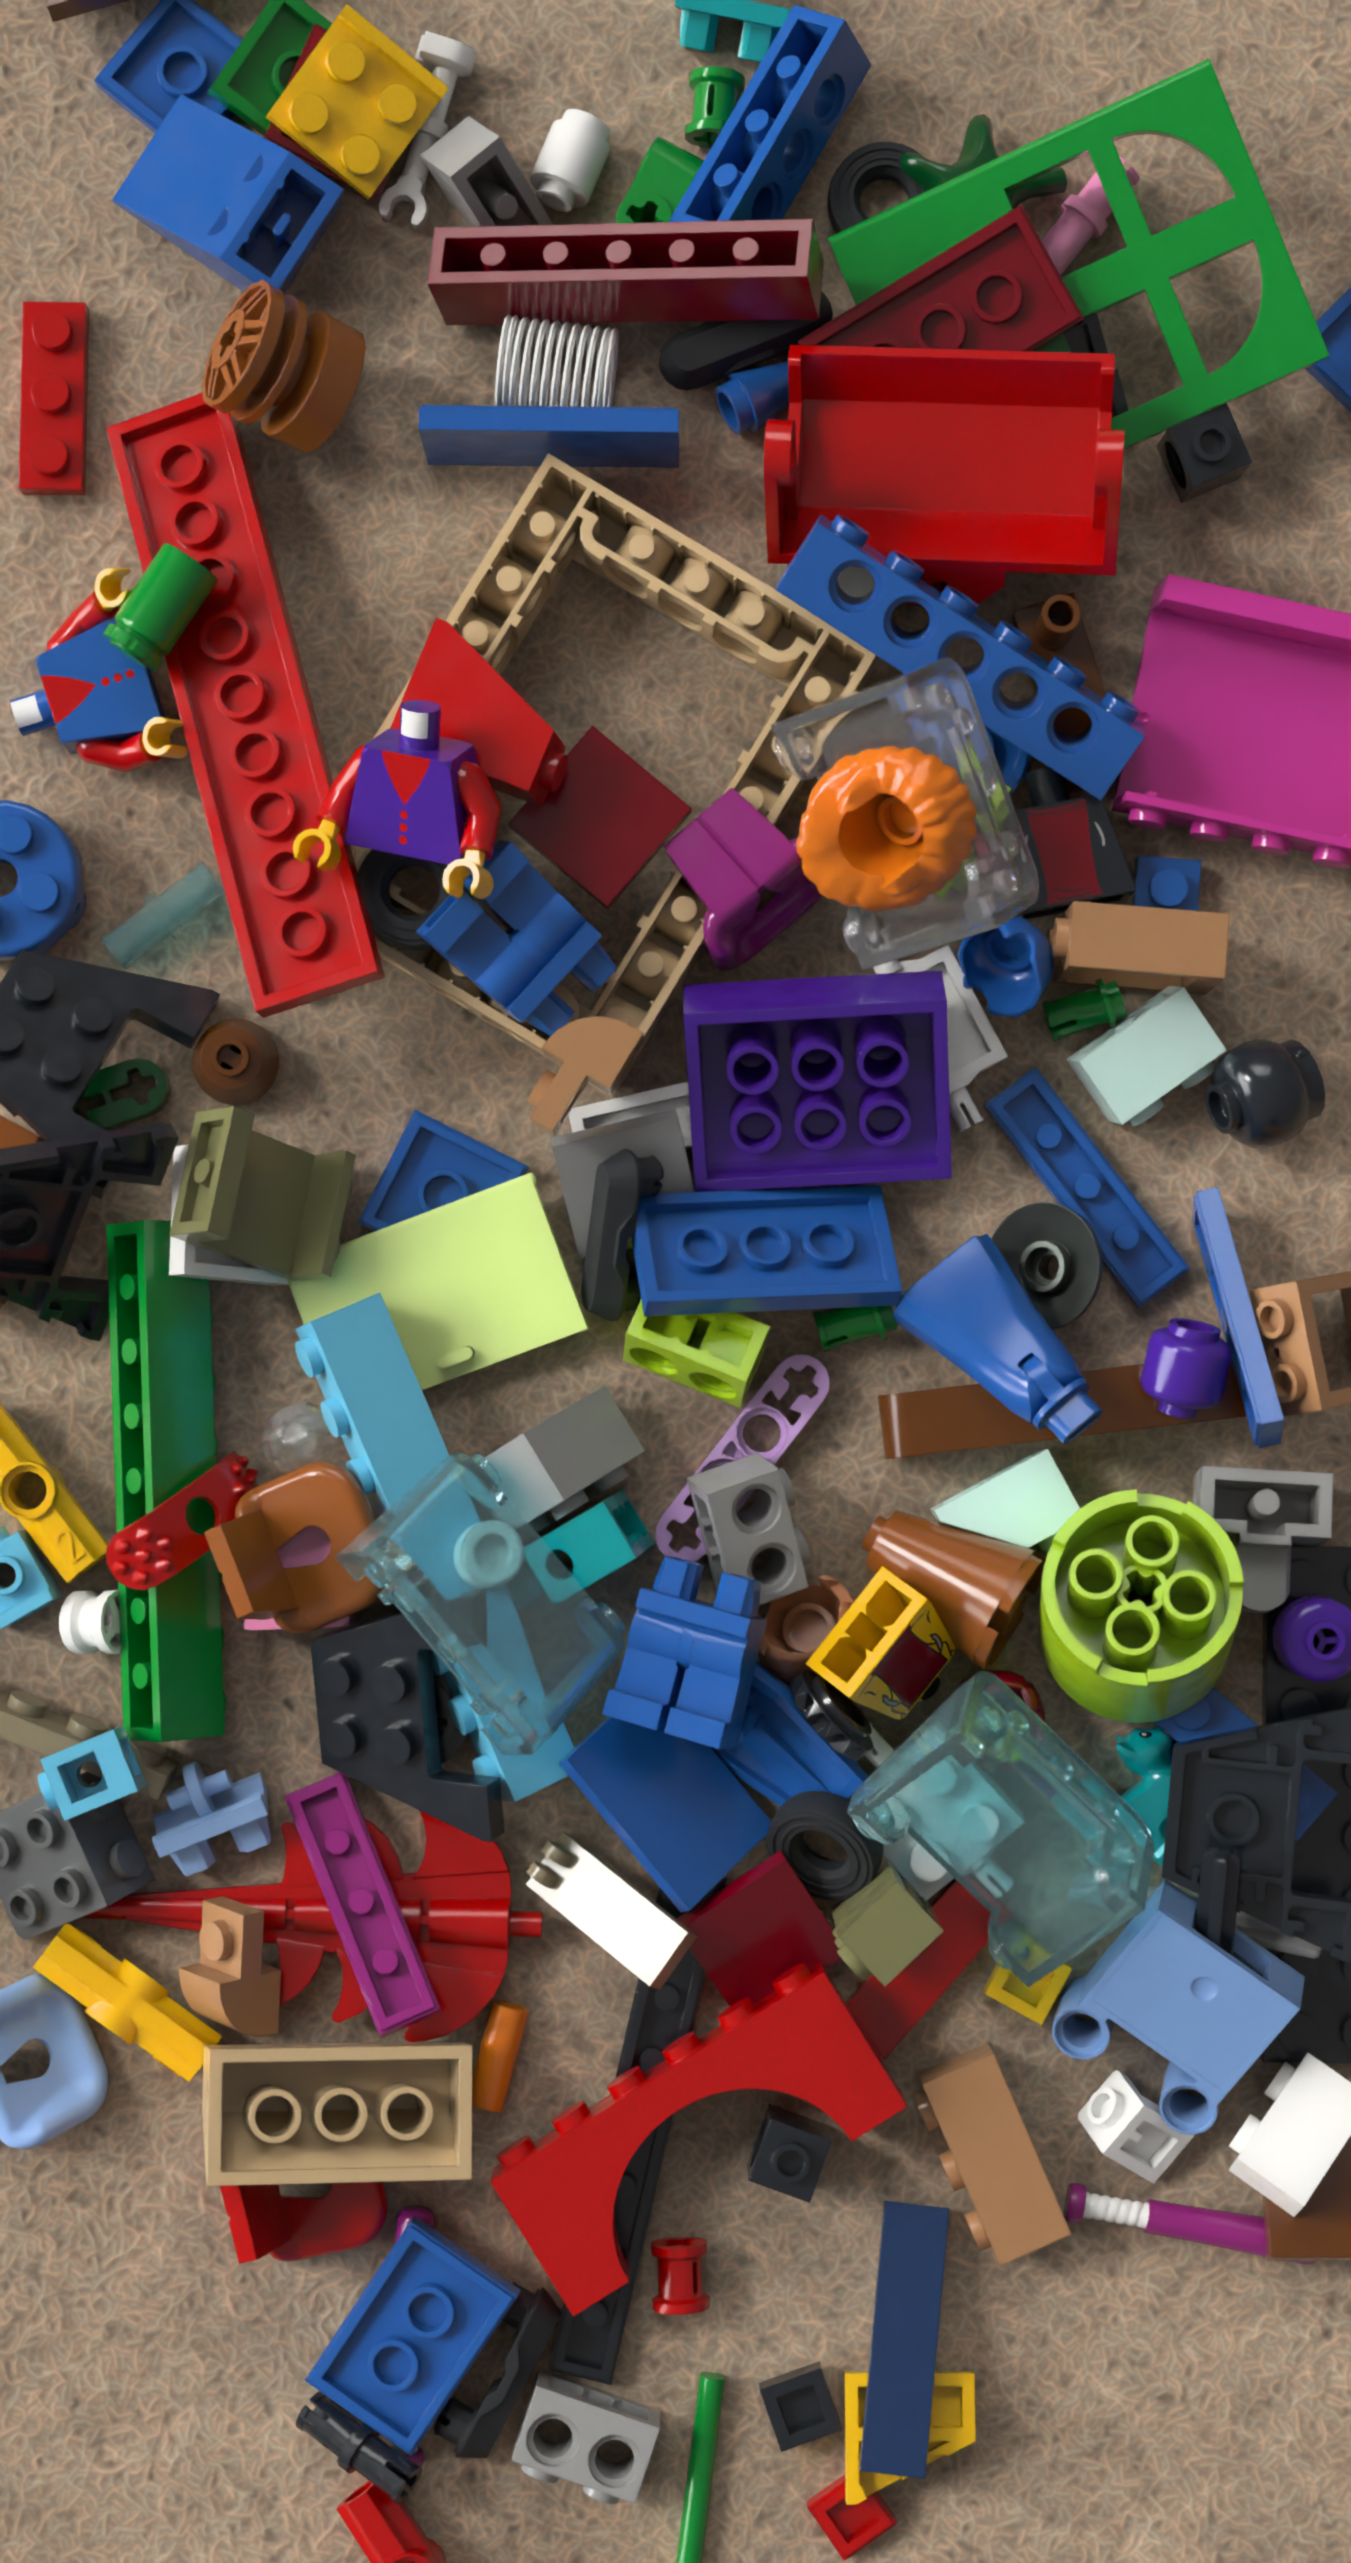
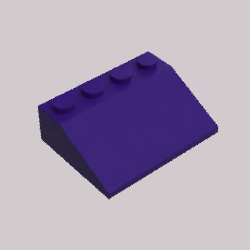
(818, 1081)

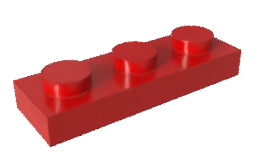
(53, 398)

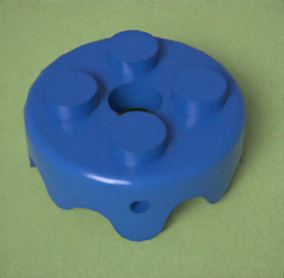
(49, 882)

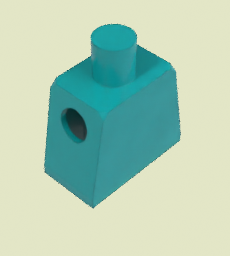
(601, 1538)

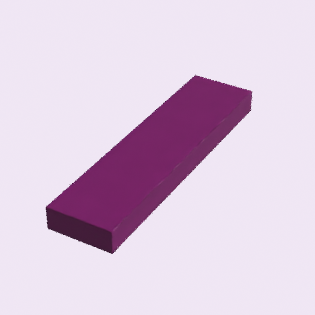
(363, 1904)

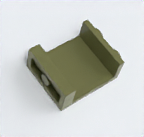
(261, 1197)

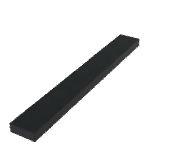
(591, 2340)

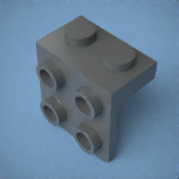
(68, 1867)

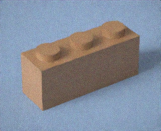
(990, 2155)

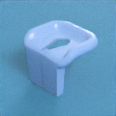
(77, 2072)

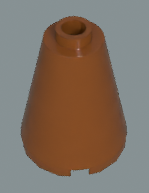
(966, 1576)

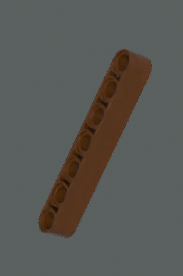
(974, 1419)

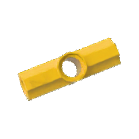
(59, 1522)
(126, 2001)

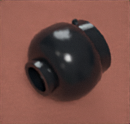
(1265, 1092)

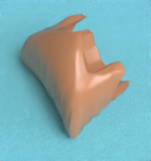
(800, 1625)

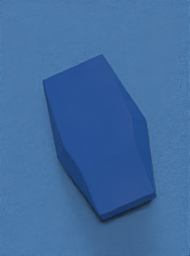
(782, 1751)

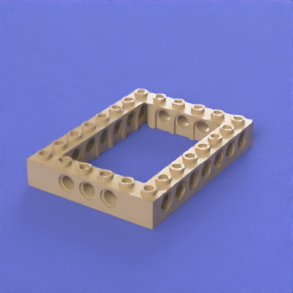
(577, 519)

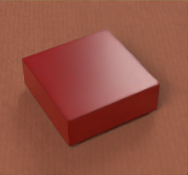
(850, 2525)

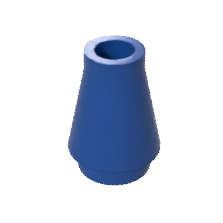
(753, 396)

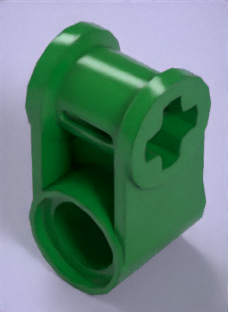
(659, 184)

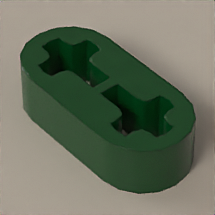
(129, 1109)

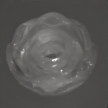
(296, 1434)

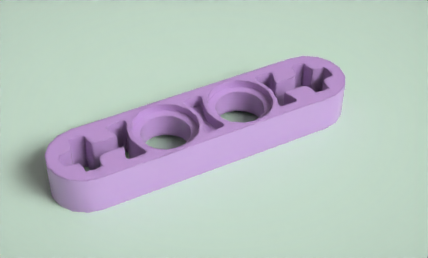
(733, 1446)

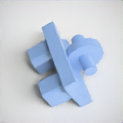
(207, 1809)

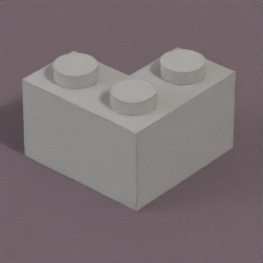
(563, 1456)

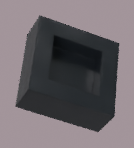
(800, 2406)

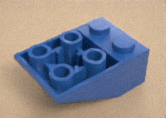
(229, 197)

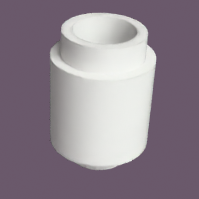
(571, 160)

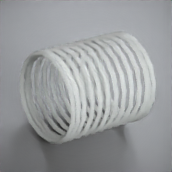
(509, 364)

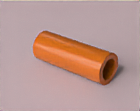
(498, 2055)

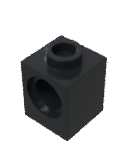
(1204, 453)
(789, 2153)

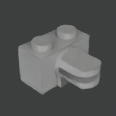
(1263, 1518)

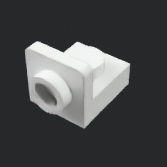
(1131, 2128)

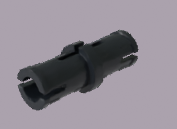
(358, 2447)

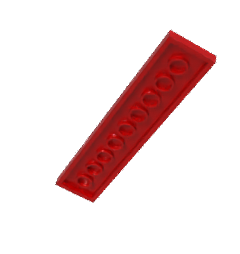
(246, 709)

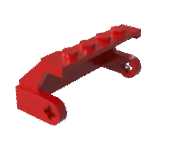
(951, 459)

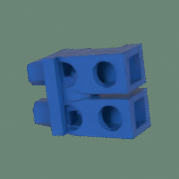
(533, 956)
(690, 1658)

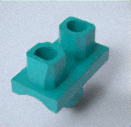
(702, 17)

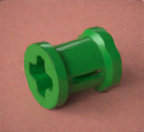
(714, 100)

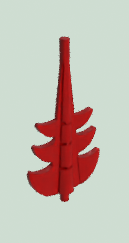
(453, 1907)

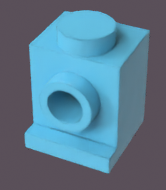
(33, 1584)
(62, 1778)

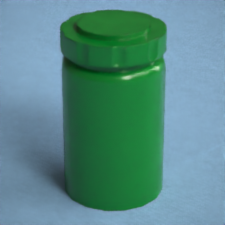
(160, 607)

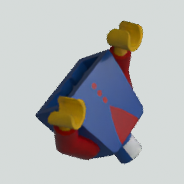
(96, 694)

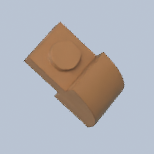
(589, 1051)
(231, 1979)

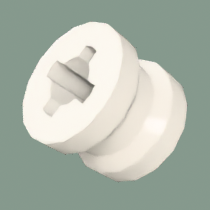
(91, 1622)

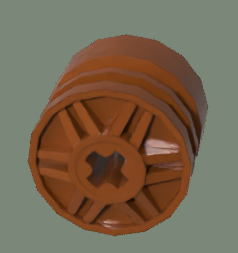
(283, 367)

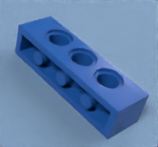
(779, 122)

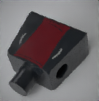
(1071, 848)

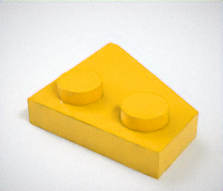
(950, 2427)

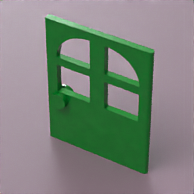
(1179, 107)

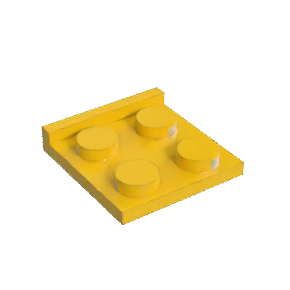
(357, 102)

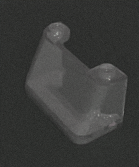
(938, 715)

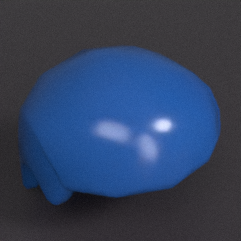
(1008, 966)

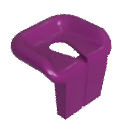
(728, 862)

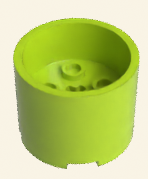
(1127, 1656)

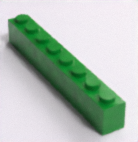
(160, 1446)

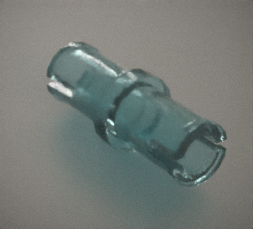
(163, 915)

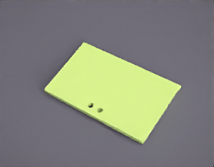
(459, 1278)

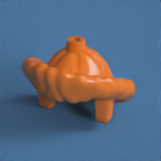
(886, 828)

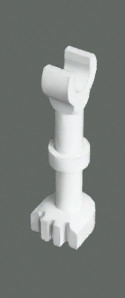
(447, 61)

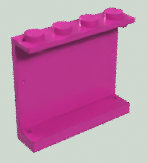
(1243, 721)

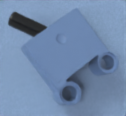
(1187, 1991)

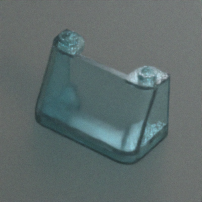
(489, 1600)
(1013, 1825)

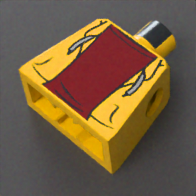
(886, 1648)

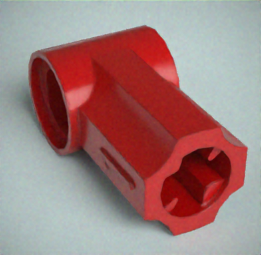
(386, 2529)

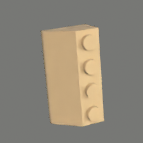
(337, 2112)

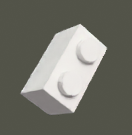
(1298, 2135)

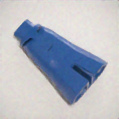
(992, 1330)

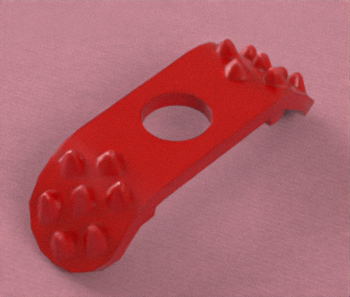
(162, 1540)

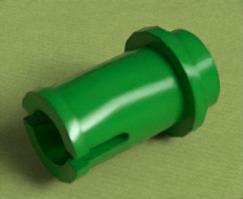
(1085, 1010)
(853, 1324)

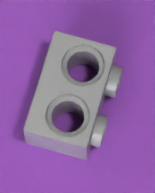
(737, 1538)
(593, 2420)

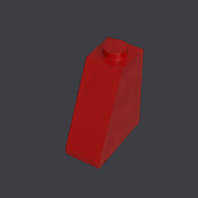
(479, 707)

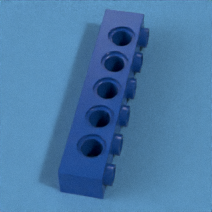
(1085, 759)

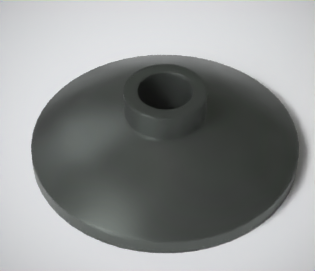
(1032, 1239)

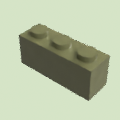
(884, 1926)

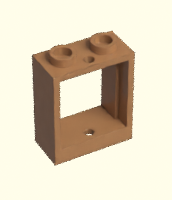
(1140, 947)
(1289, 1322)

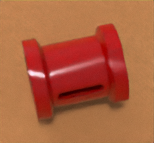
(679, 2275)

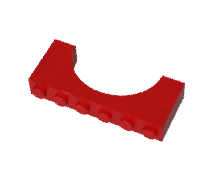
(789, 2042)

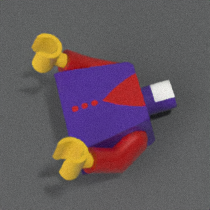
(414, 800)

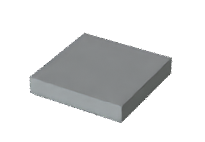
(582, 1151)

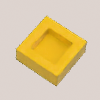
(1029, 2001)

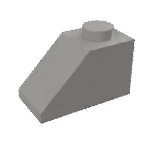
(482, 178)

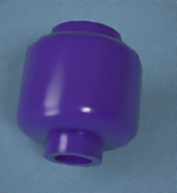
(1186, 1367)
(1295, 1634)

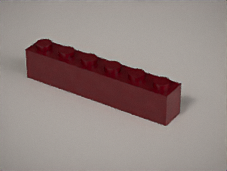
(628, 272)

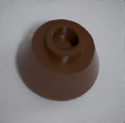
(251, 1071)

